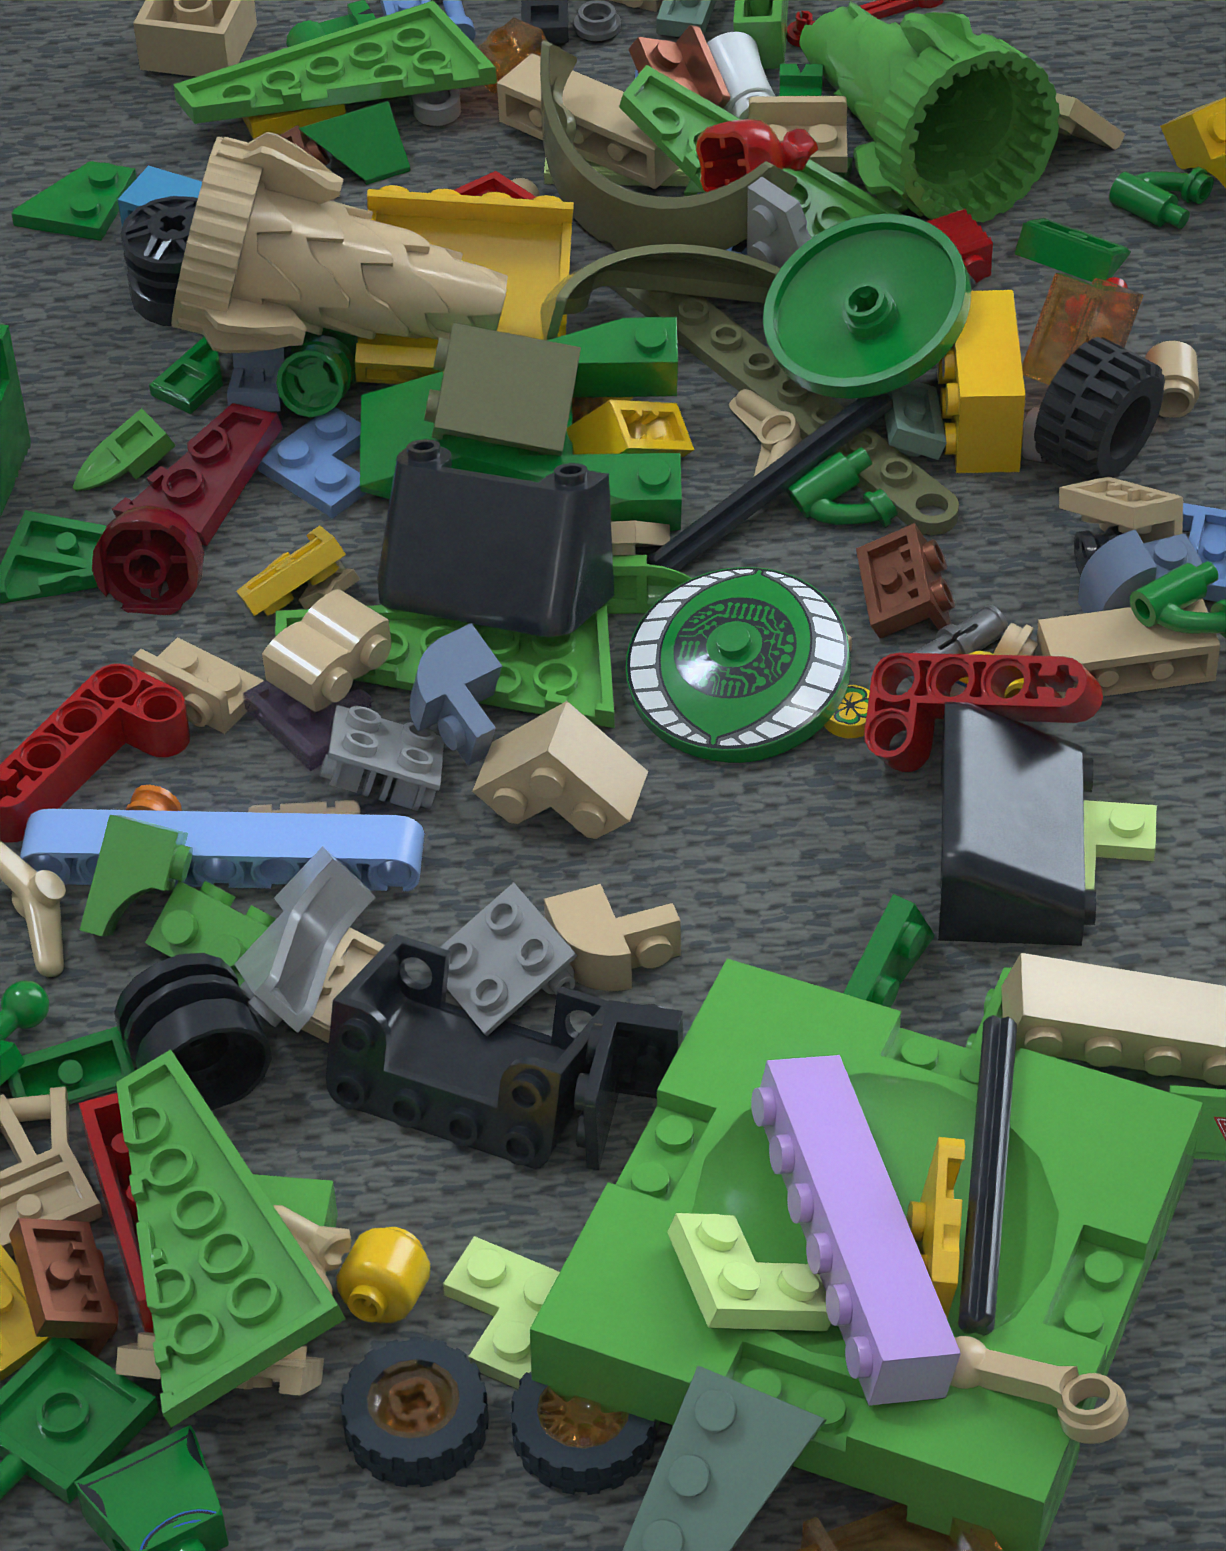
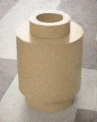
(1181, 376)

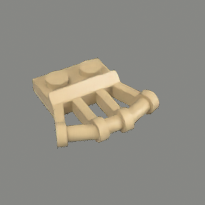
(45, 1183)

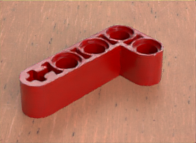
(986, 688)
(82, 734)

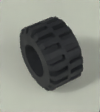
(1099, 410)

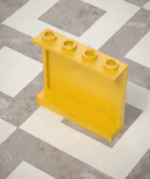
(492, 230)

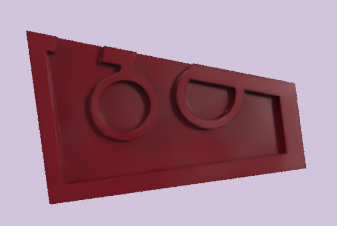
(213, 470)

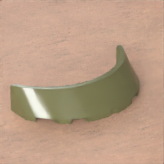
(626, 216)
(663, 269)

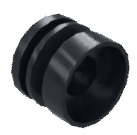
(154, 251)
(201, 1016)

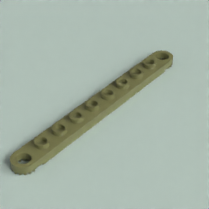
(752, 366)

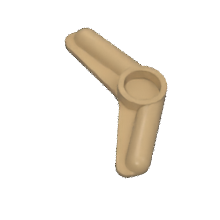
(774, 428)
(38, 901)

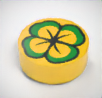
(851, 714)

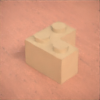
(564, 766)

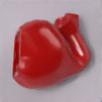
(740, 146)

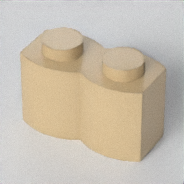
(327, 650)

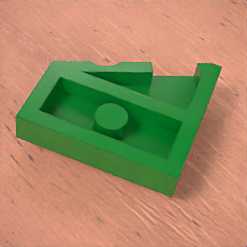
(78, 203)
(48, 557)
(890, 953)

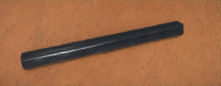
(771, 482)
(988, 1177)

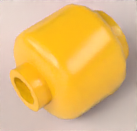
(384, 1272)

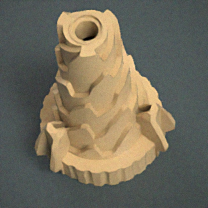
(285, 260)

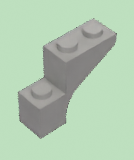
(293, 955)

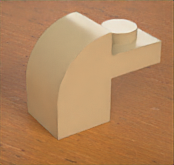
(612, 945)

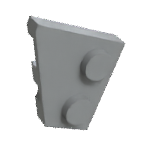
(774, 223)

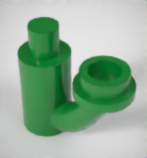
(1148, 195)
(830, 480)
(1168, 595)

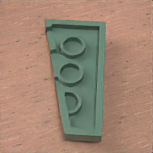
(719, 1466)

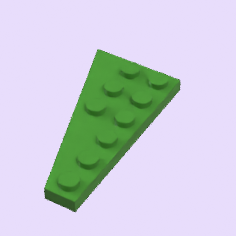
(374, 60)
(677, 116)
(534, 672)
(214, 1253)

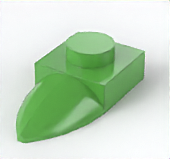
(130, 449)
(640, 584)

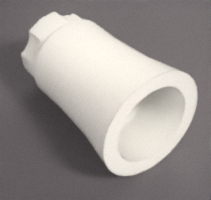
(741, 70)

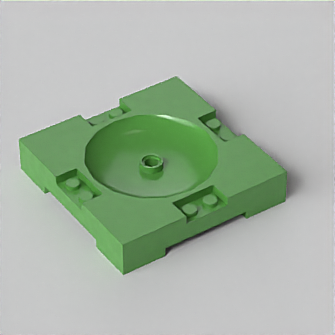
(1083, 1217)

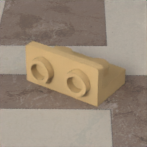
(819, 115)
(1125, 504)
(208, 684)

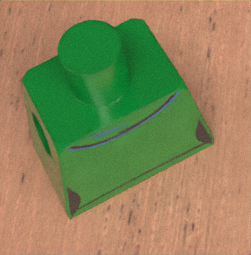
(155, 1499)

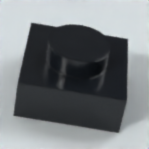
(548, 15)

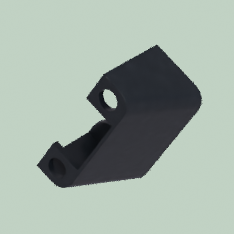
(433, 1070)

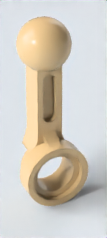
(1046, 1384)

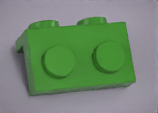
(207, 924)

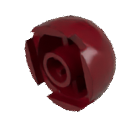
(144, 551)

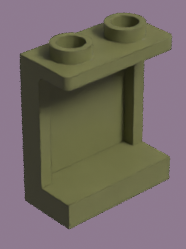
(503, 389)

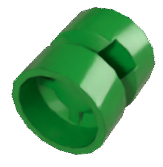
(316, 376)

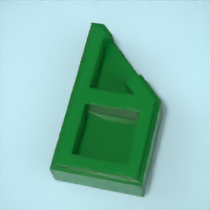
(190, 378)

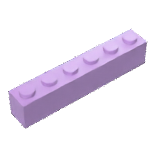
(855, 1231)

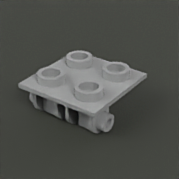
(381, 746)
(506, 959)

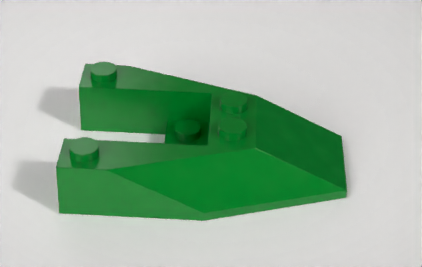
(614, 361)

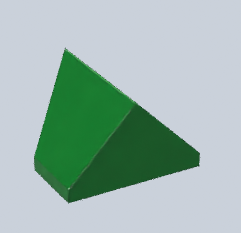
(363, 142)

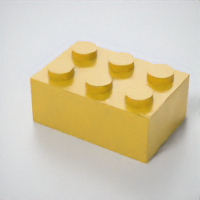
(984, 388)

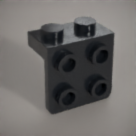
(628, 1058)

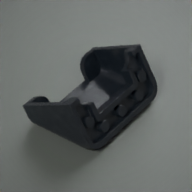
(496, 545)
(1011, 832)

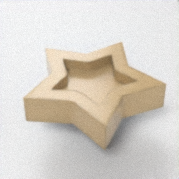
(341, 579)

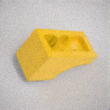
(631, 429)

